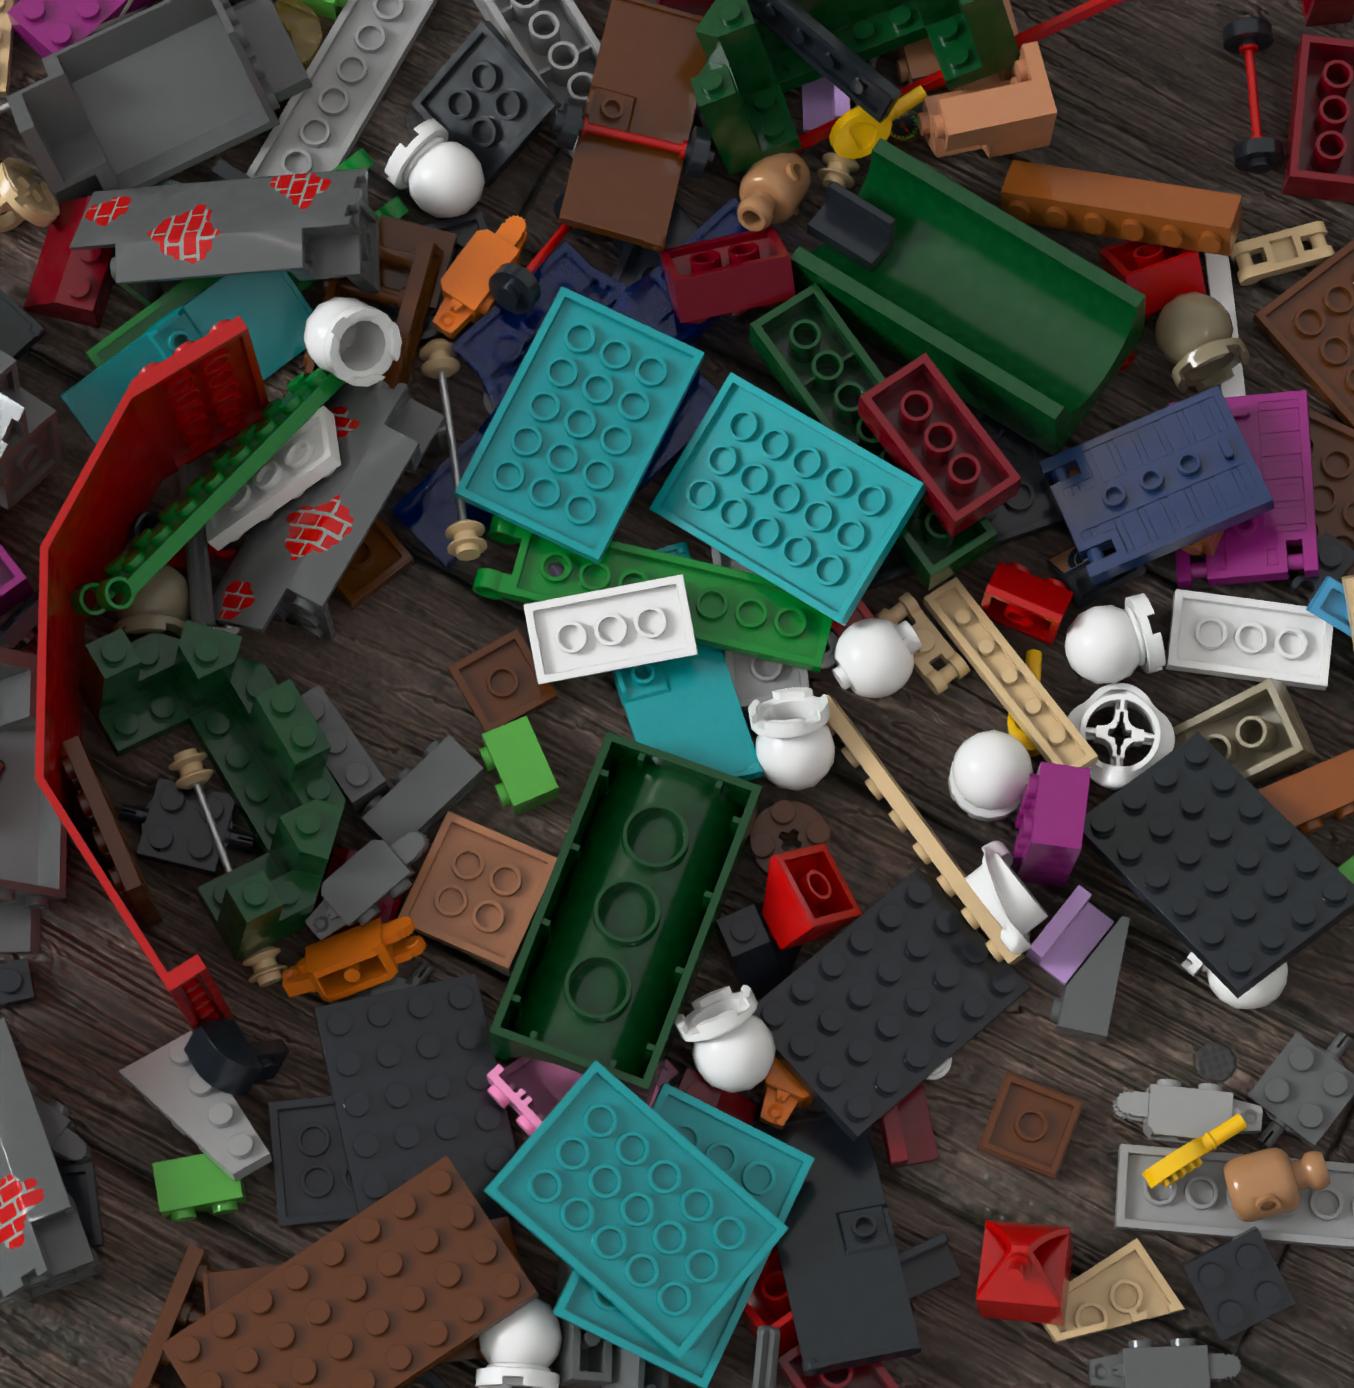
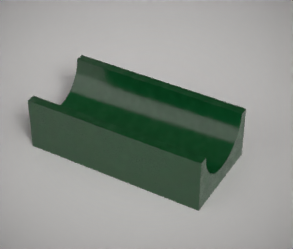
(986, 297)
(626, 915)

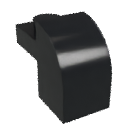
(227, 1059)

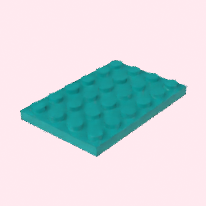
(579, 425)
(788, 498)
(762, 1167)
(636, 1210)

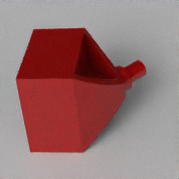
(1024, 1272)

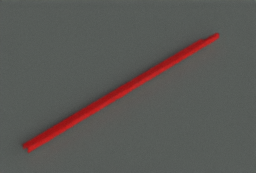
(936, 79)

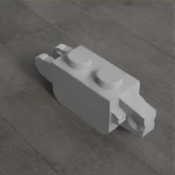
(1183, 1113)

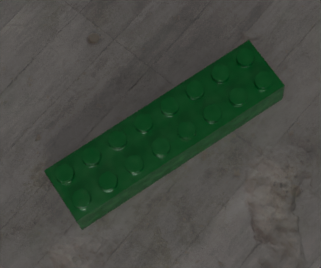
(824, 377)

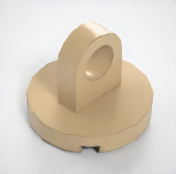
(24, 197)

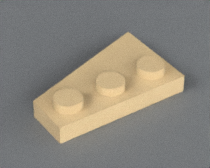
(1115, 1294)

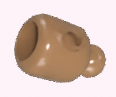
(773, 190)
(1269, 1183)

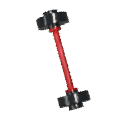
(696, 152)
(1259, 152)
(516, 286)

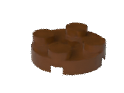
(781, 819)

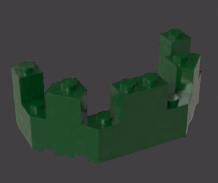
(752, 68)
(260, 747)

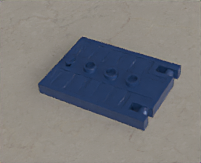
(1157, 484)

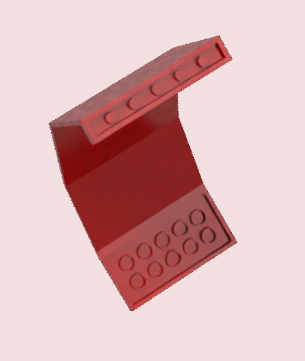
(162, 422)

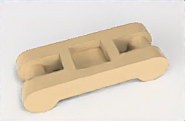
(1281, 252)
(933, 645)

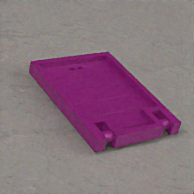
(1257, 548)

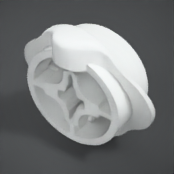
(1123, 697)
(1006, 897)

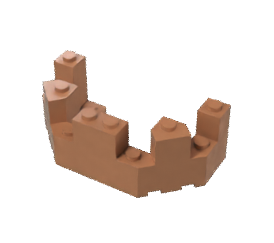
(994, 114)

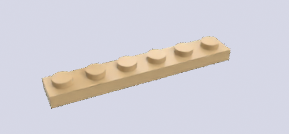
(1008, 676)

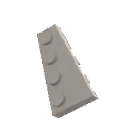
(198, 1109)

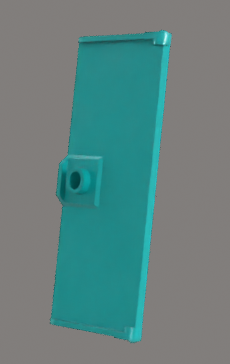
(266, 303)
(689, 707)

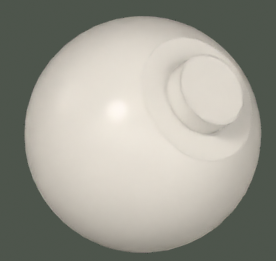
(875, 657)

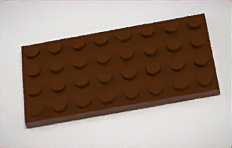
(366, 1299)

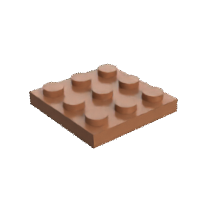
(478, 891)

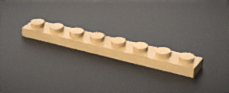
(907, 817)

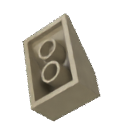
(1254, 731)

